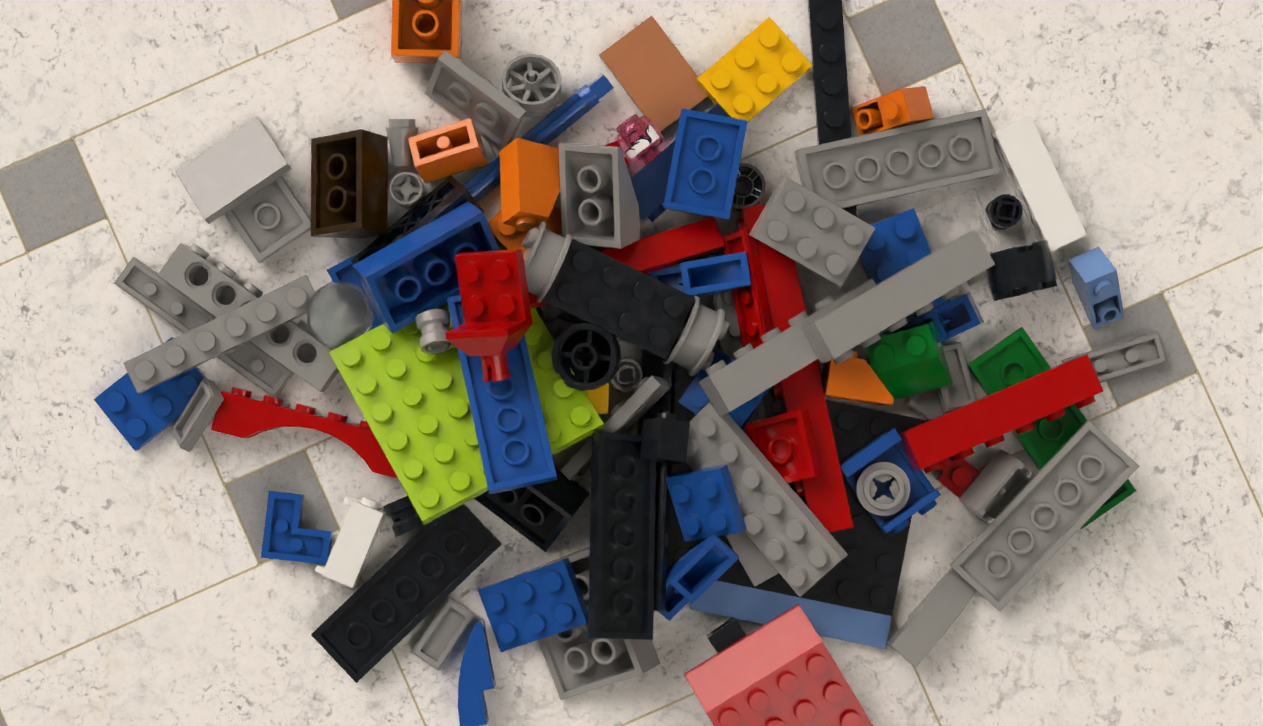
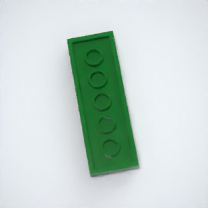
(1019, 359)

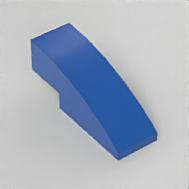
(707, 275)
(951, 317)
(696, 573)
(475, 677)

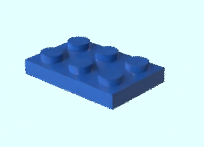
(705, 164)
(894, 246)
(148, 413)
(534, 605)

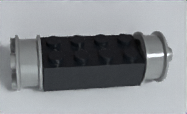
(621, 300)

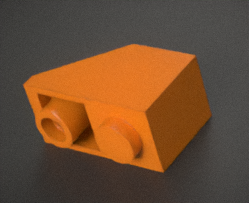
(893, 111)

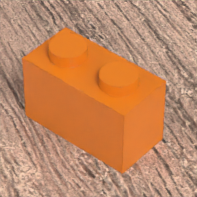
(447, 150)

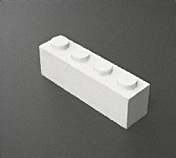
(1038, 184)

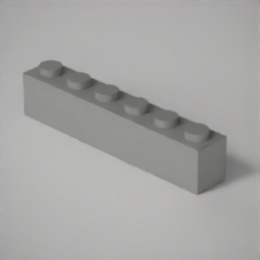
(897, 297)
(772, 361)

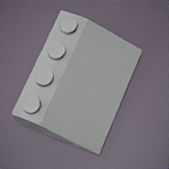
(591, 663)

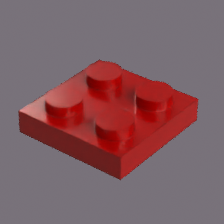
(787, 444)

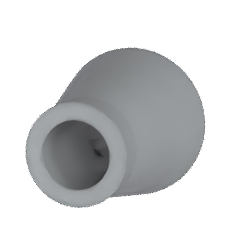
(398, 134)

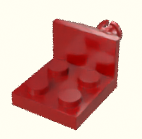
(493, 308)

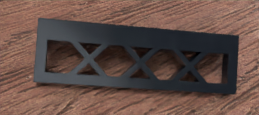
(432, 204)

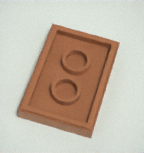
(653, 74)

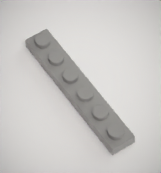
(220, 335)

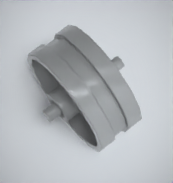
(532, 84)

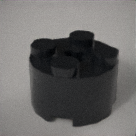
(1021, 271)

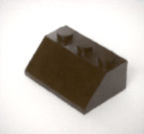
(349, 185)

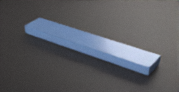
(764, 606)

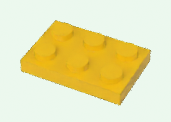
(754, 72)

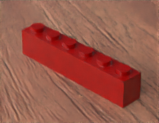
(1000, 413)

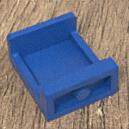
(890, 449)

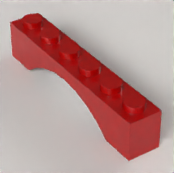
(249, 417)

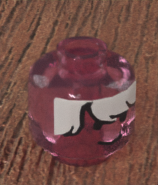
(639, 139)

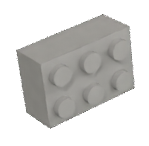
(812, 231)

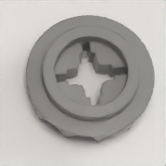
(899, 488)

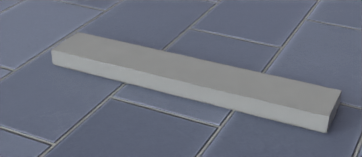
(186, 315)

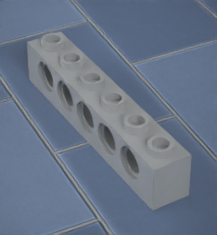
(180, 273)

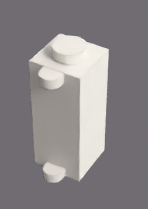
(354, 541)

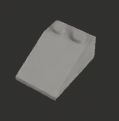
(597, 196)

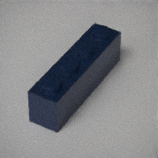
(652, 180)

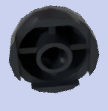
(590, 354)

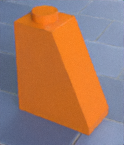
(528, 183)

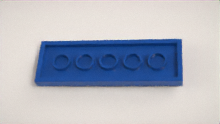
(507, 418)

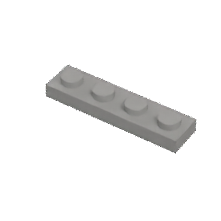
(623, 418)

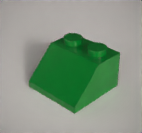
(910, 360)

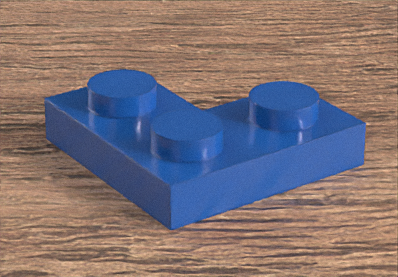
(284, 537)

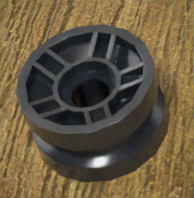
(749, 174)

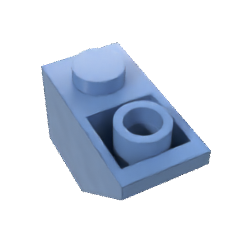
(1097, 287)

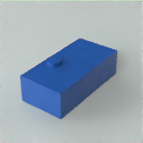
(421, 267)

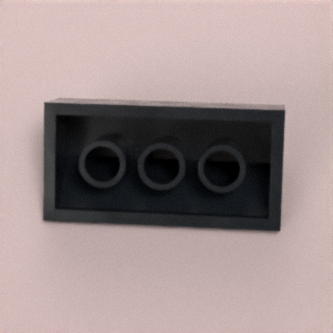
(538, 509)

